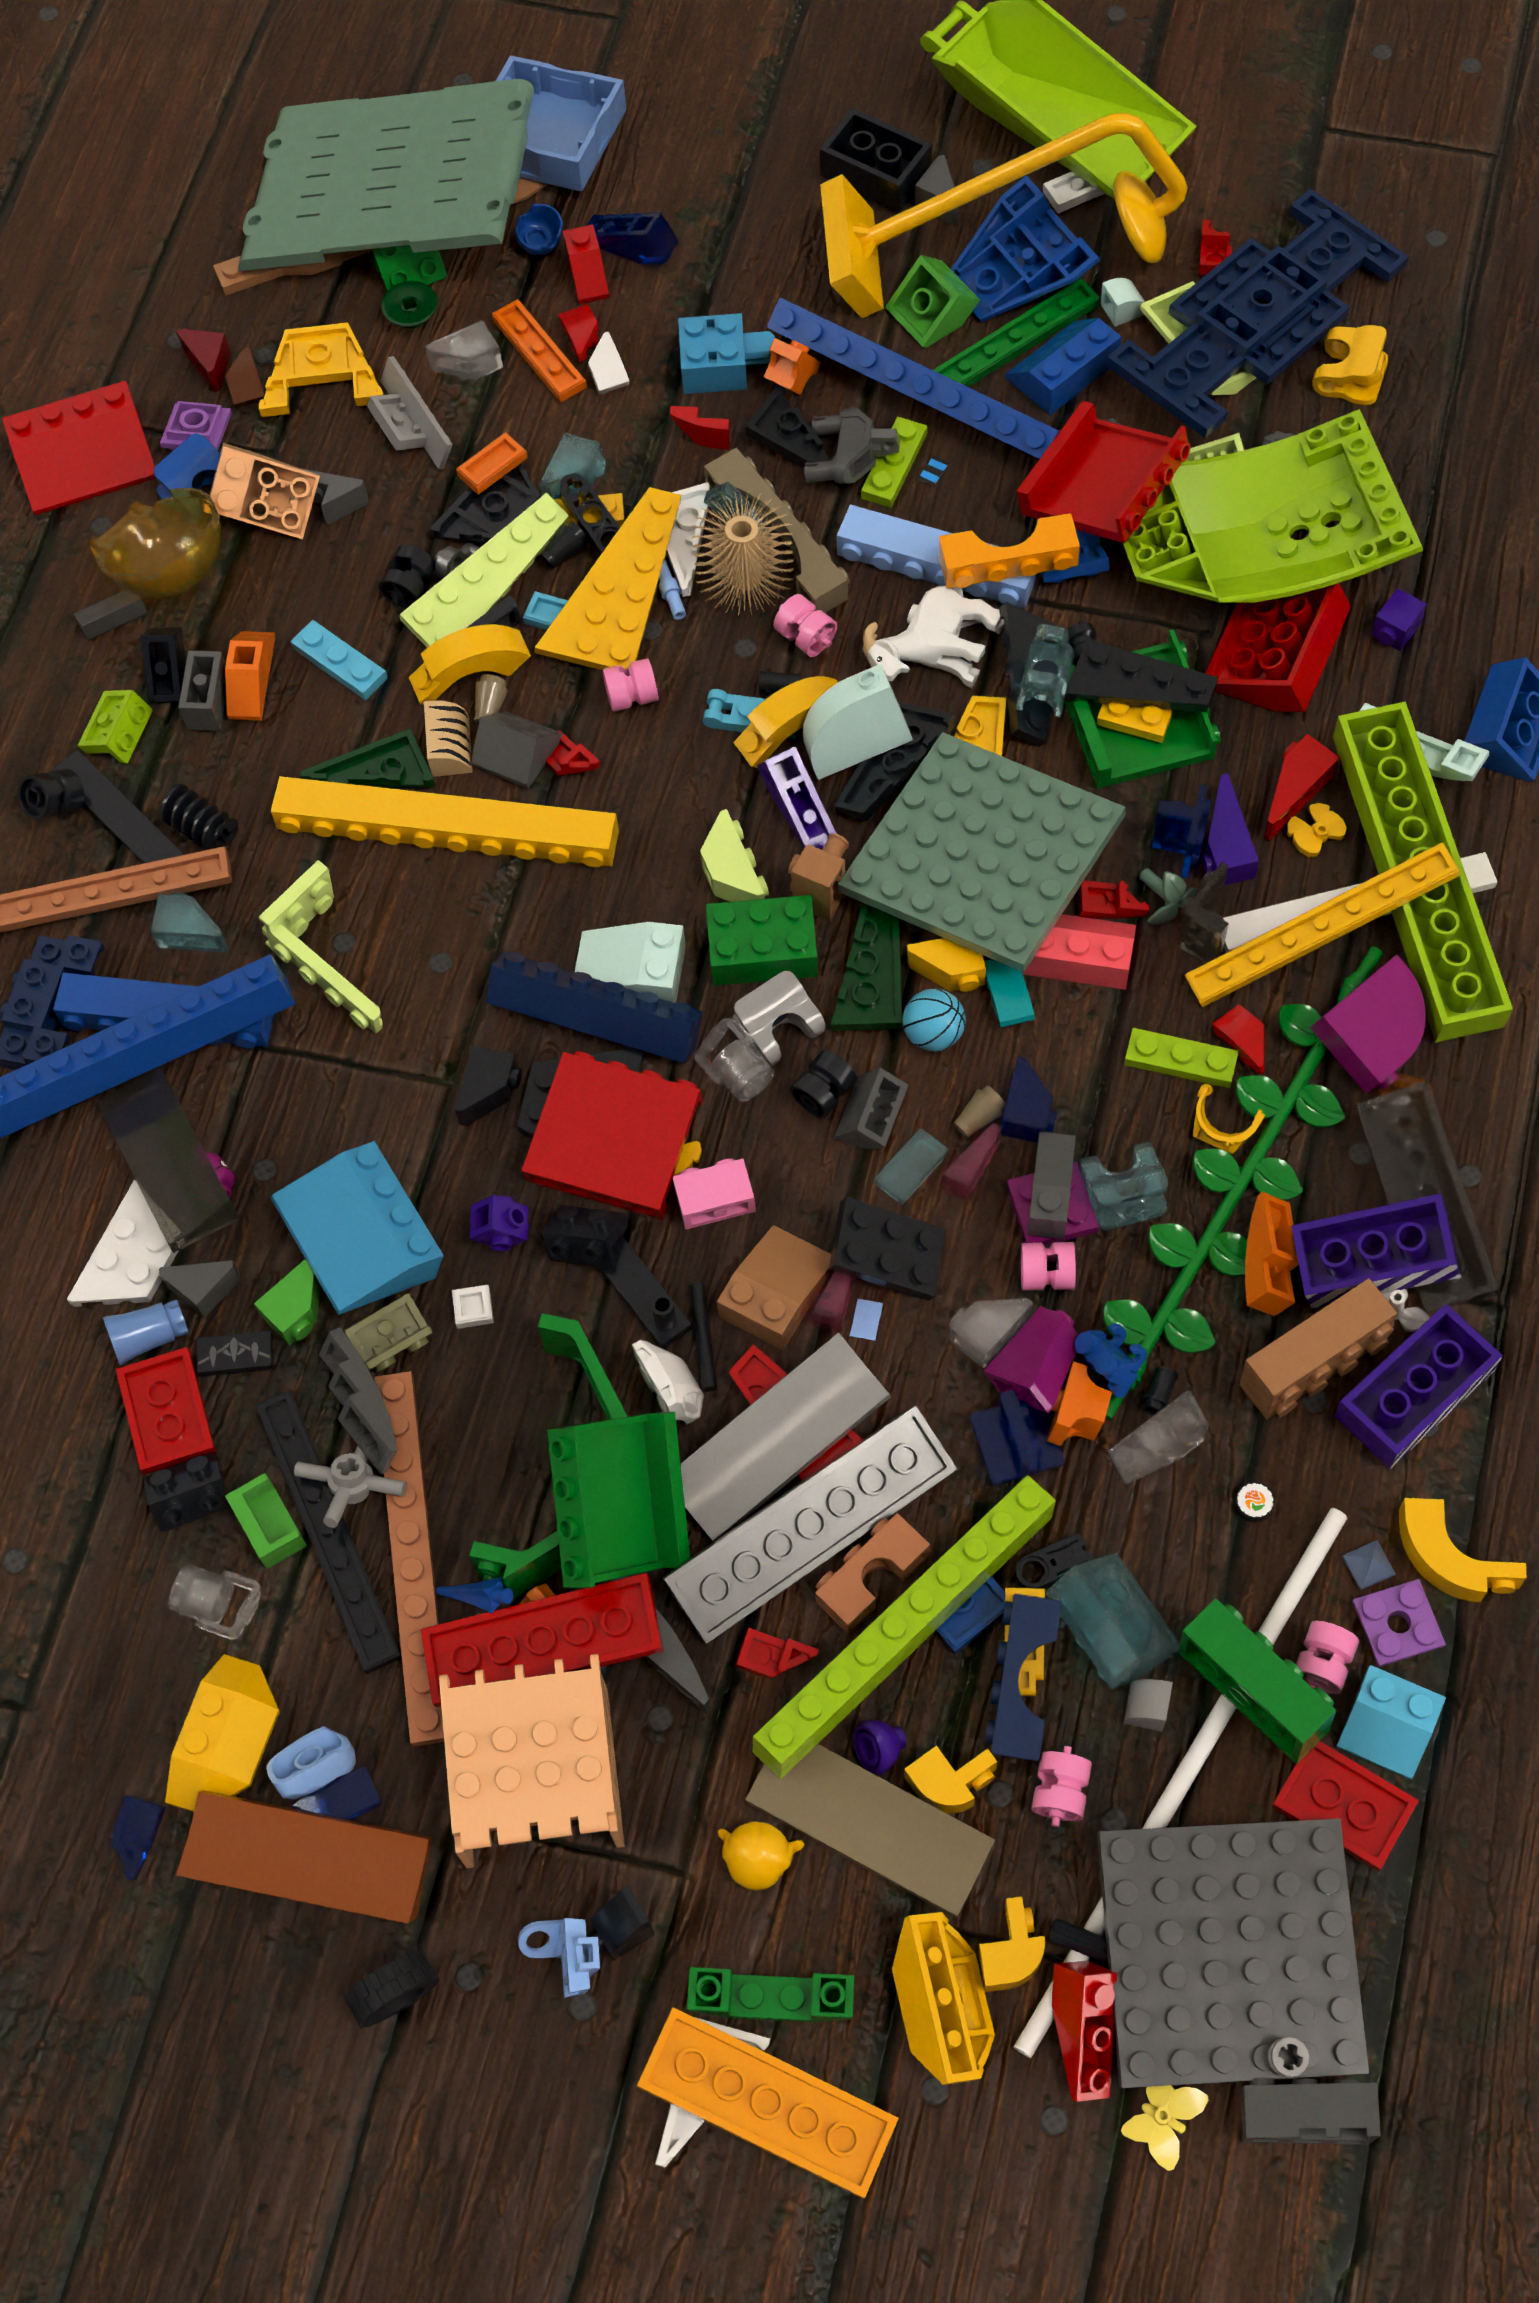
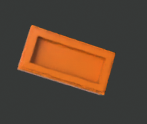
(491, 463)

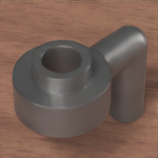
(450, 558)

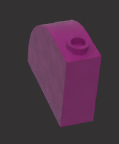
(1376, 1025)

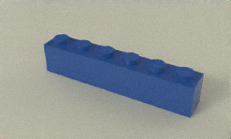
(106, 1001)

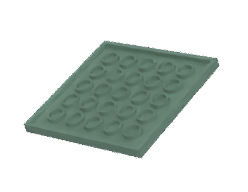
(982, 851)

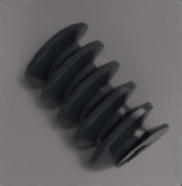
(197, 819)

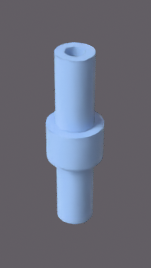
(671, 592)

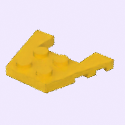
(317, 357)

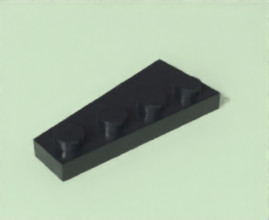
(1020, 630)
(1126, 676)
(883, 774)

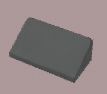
(109, 613)

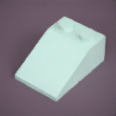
(635, 955)

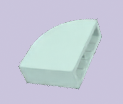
(854, 722)

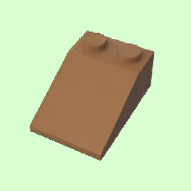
(774, 1287)

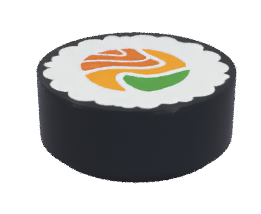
(1254, 1502)

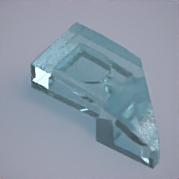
(728, 491)

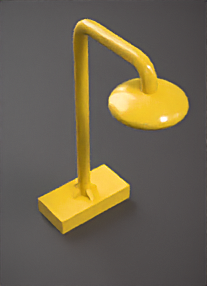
(854, 236)

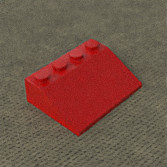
(79, 447)
(1279, 648)

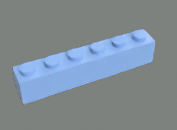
(914, 551)

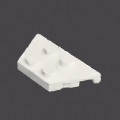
(126, 1257)

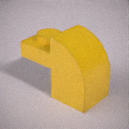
(942, 1787)
(1012, 1961)

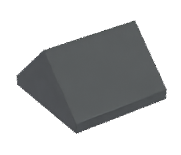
(513, 747)

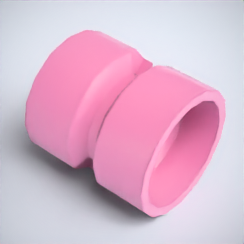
(630, 685)
(1034, 1266)
(1327, 1653)

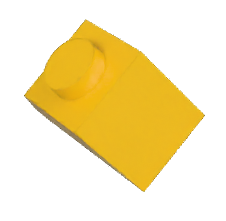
(947, 964)

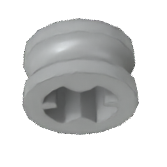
(1299, 2051)

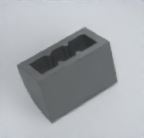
(871, 1110)

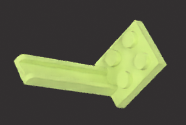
(289, 919)

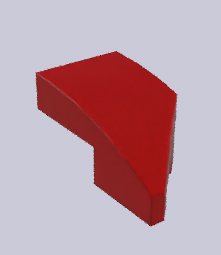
(1213, 247)
(581, 329)
(703, 431)
(571, 758)
(1245, 1034)
(771, 1656)

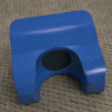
(187, 466)

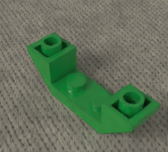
(770, 1997)

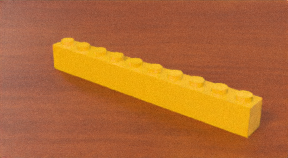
(445, 821)

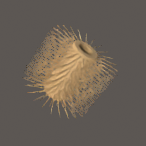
(743, 553)

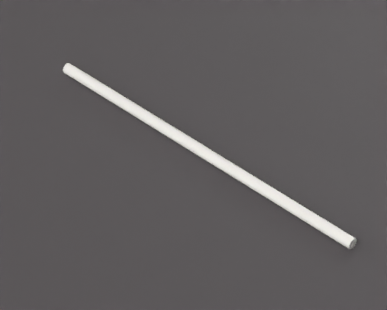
(1198, 1751)

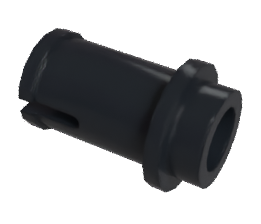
(774, 681)
(1159, 1390)

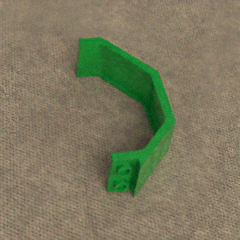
(532, 1566)

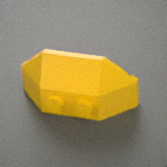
(222, 1733)
(942, 1999)

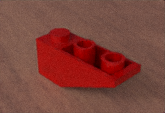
(1085, 2026)

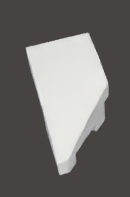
(607, 366)

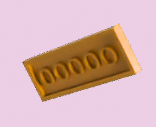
(767, 2103)

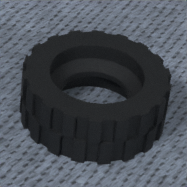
(391, 1988)

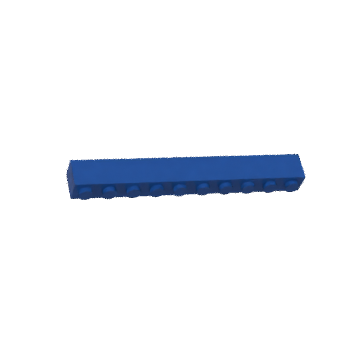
(912, 378)
(142, 1043)

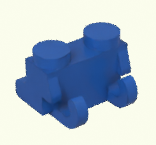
(1109, 1359)

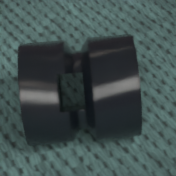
(50, 794)
(826, 1079)

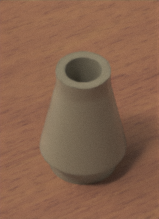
(489, 695)
(980, 1111)

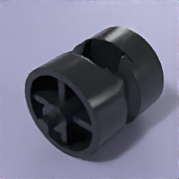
(407, 575)

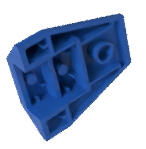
(1020, 253)

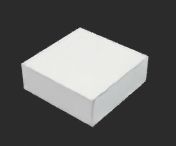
(472, 1306)

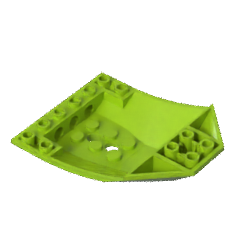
(1231, 518)

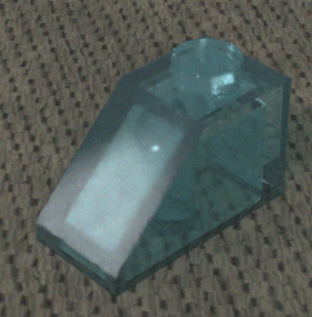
(573, 456)
(185, 925)

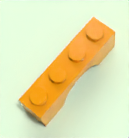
(972, 561)

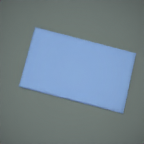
(866, 1319)

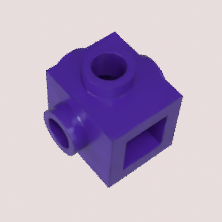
(499, 1222)

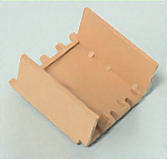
(530, 1758)

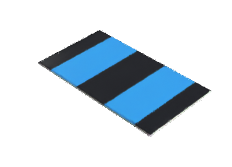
(933, 470)

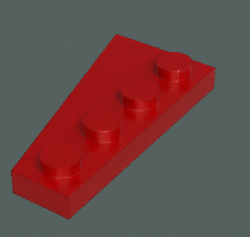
(758, 1374)

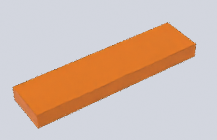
(539, 350)

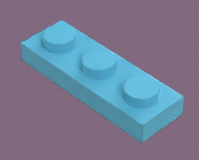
(339, 660)

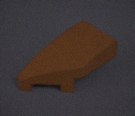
(244, 380)

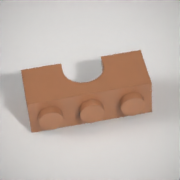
(892, 1547)

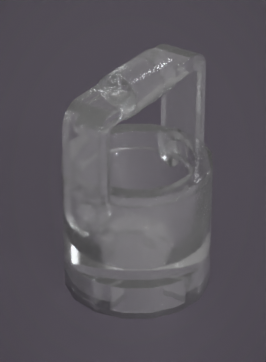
(737, 1064)
(207, 1596)

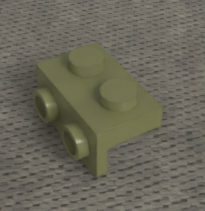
(389, 1332)

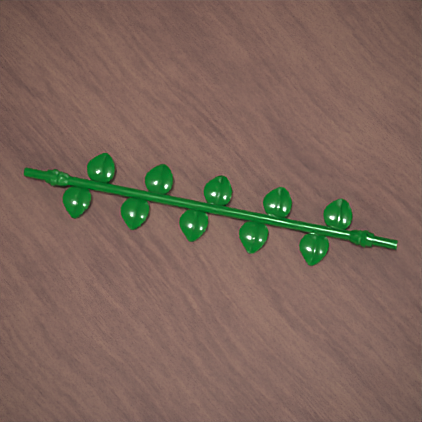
(1219, 1172)

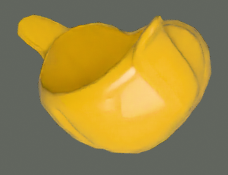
(757, 1854)

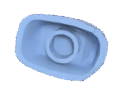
(311, 1763)

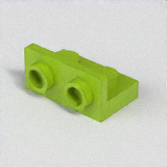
(116, 725)

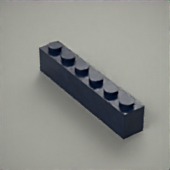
(594, 1006)

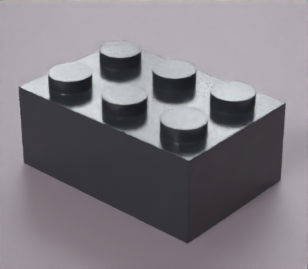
(875, 158)

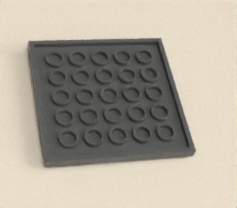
(1228, 1948)

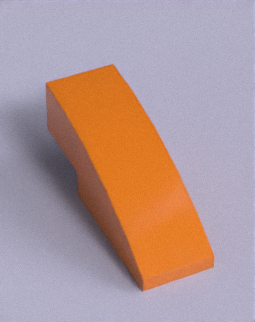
(1270, 1256)

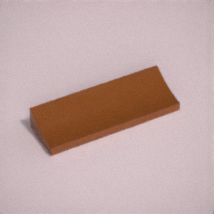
(306, 1857)

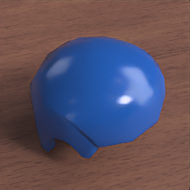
(539, 230)

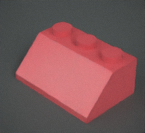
(1086, 952)

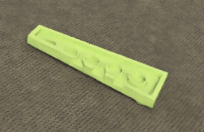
(485, 575)

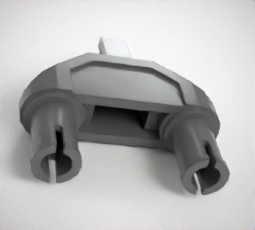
(856, 450)

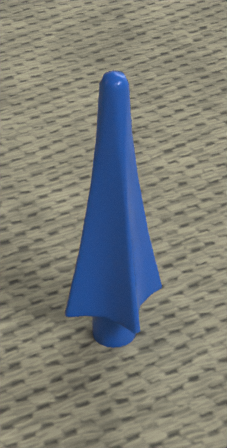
(482, 1594)

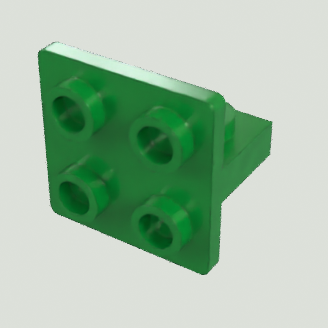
(402, 265)

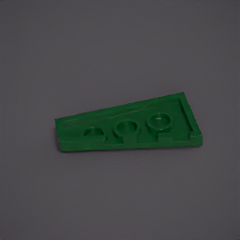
(872, 976)

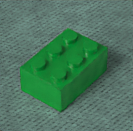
(761, 939)

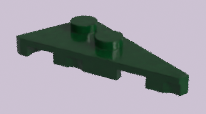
(384, 763)

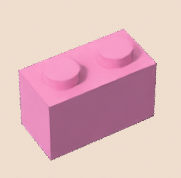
(714, 1193)

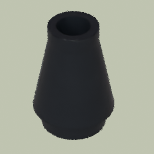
(564, 545)

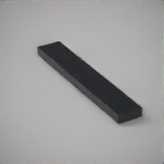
(119, 814)

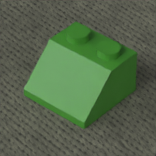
(931, 301)

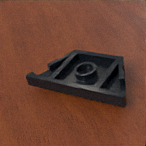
(481, 516)

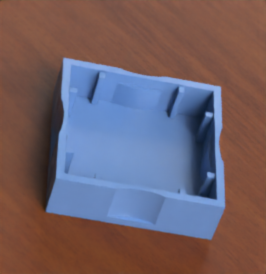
(567, 120)

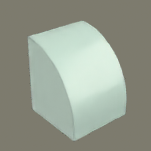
(1121, 300)

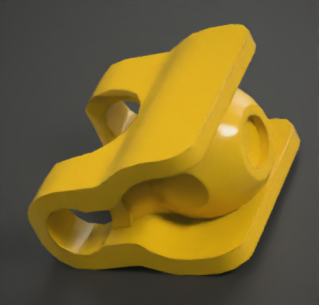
(1362, 368)

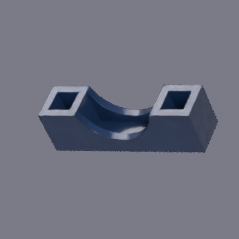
(1017, 1729)

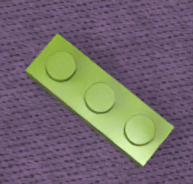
(891, 470)
(1181, 1057)

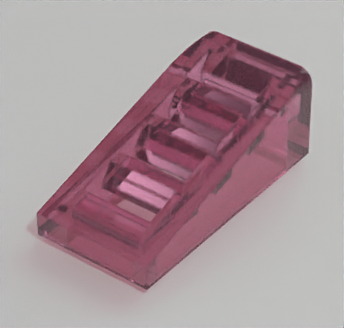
(970, 1165)
(833, 1303)

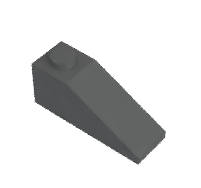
(1051, 1185)

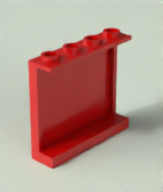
(1102, 474)
(611, 1134)

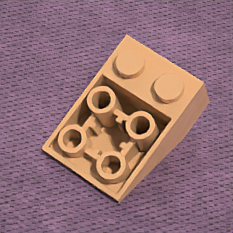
(263, 491)

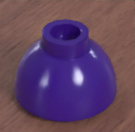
(878, 1745)

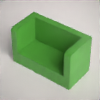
(266, 1520)

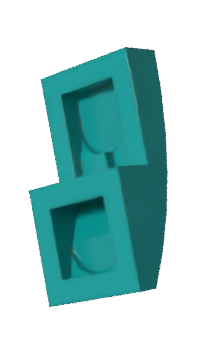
(1008, 994)

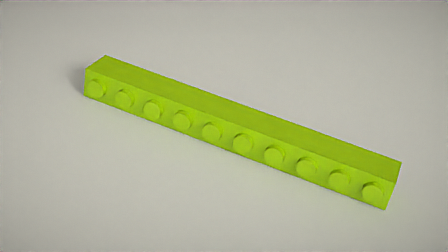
(902, 1627)

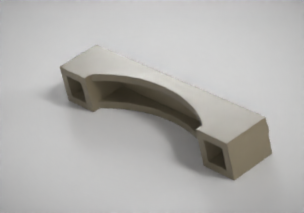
(819, 577)

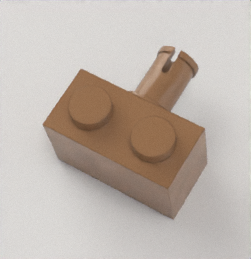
(818, 874)

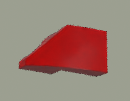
(1108, 901)

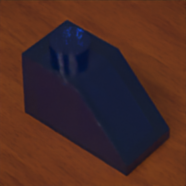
(1028, 1105)

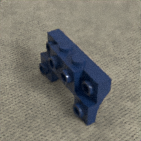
(29, 1011)

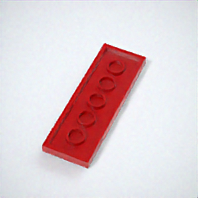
(605, 1620)

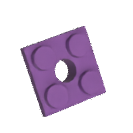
(210, 422)
(1409, 1603)

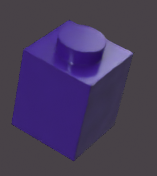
(1398, 619)

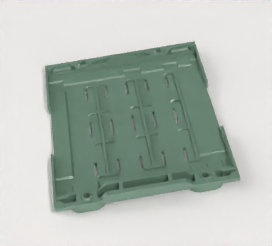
(389, 174)

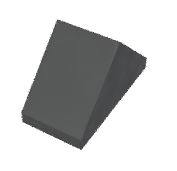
(934, 182)
(201, 1284)

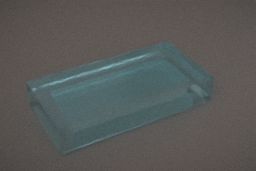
(911, 1166)

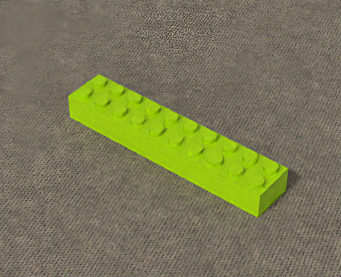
(1400, 820)

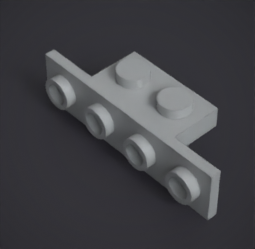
(406, 416)

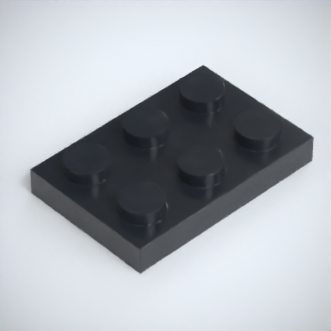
(887, 1248)

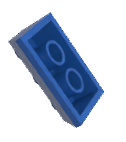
(1065, 363)
(1509, 719)

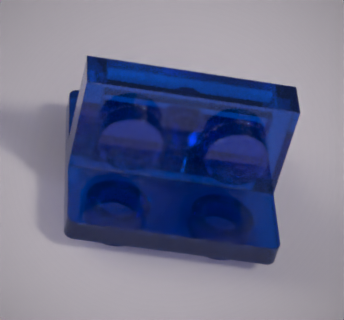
(1182, 828)
(1015, 1440)

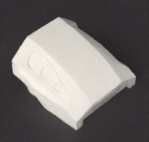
(670, 1380)

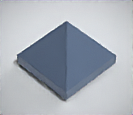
(1368, 1565)

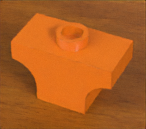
(790, 365)
(1079, 1407)

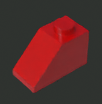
(585, 264)

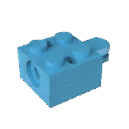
(717, 352)

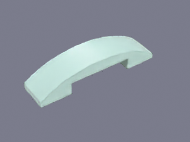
(1449, 761)

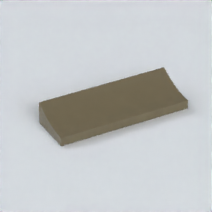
(876, 1827)

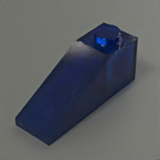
(635, 236)

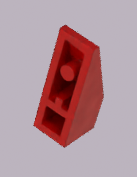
(1304, 773)

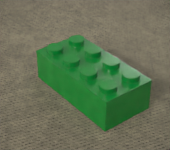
(1257, 1680)

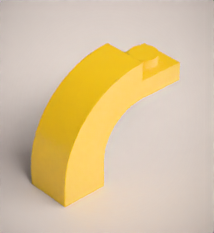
(466, 652)
(779, 718)
(1442, 1563)

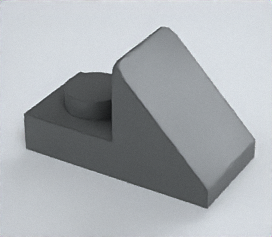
(339, 495)

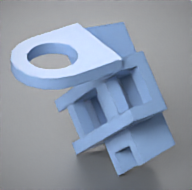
(568, 1942)

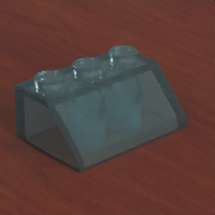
(1113, 1620)

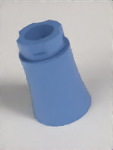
(144, 1329)

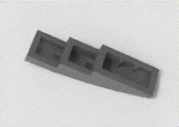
(363, 1407)
(677, 1666)

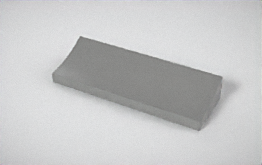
(779, 1436)

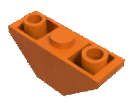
(248, 674)

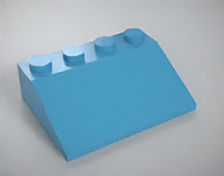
(358, 1229)

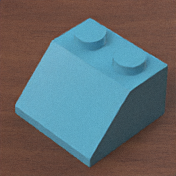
(1390, 1722)

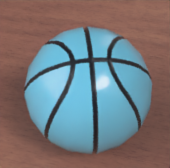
(934, 1020)

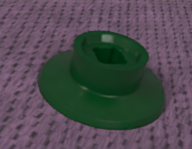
(409, 304)

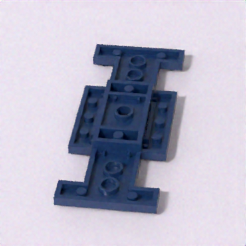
(1231, 328)

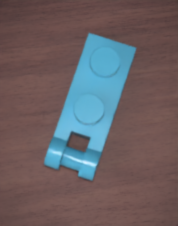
(740, 708)

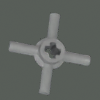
(349, 1481)

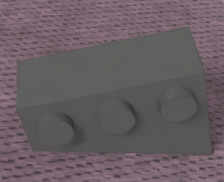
(1310, 2112)

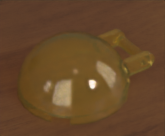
(161, 547)

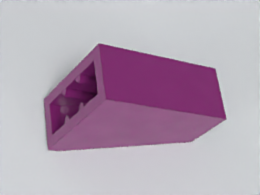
(1036, 1359)

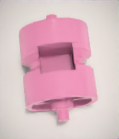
(801, 622)
(1062, 1781)

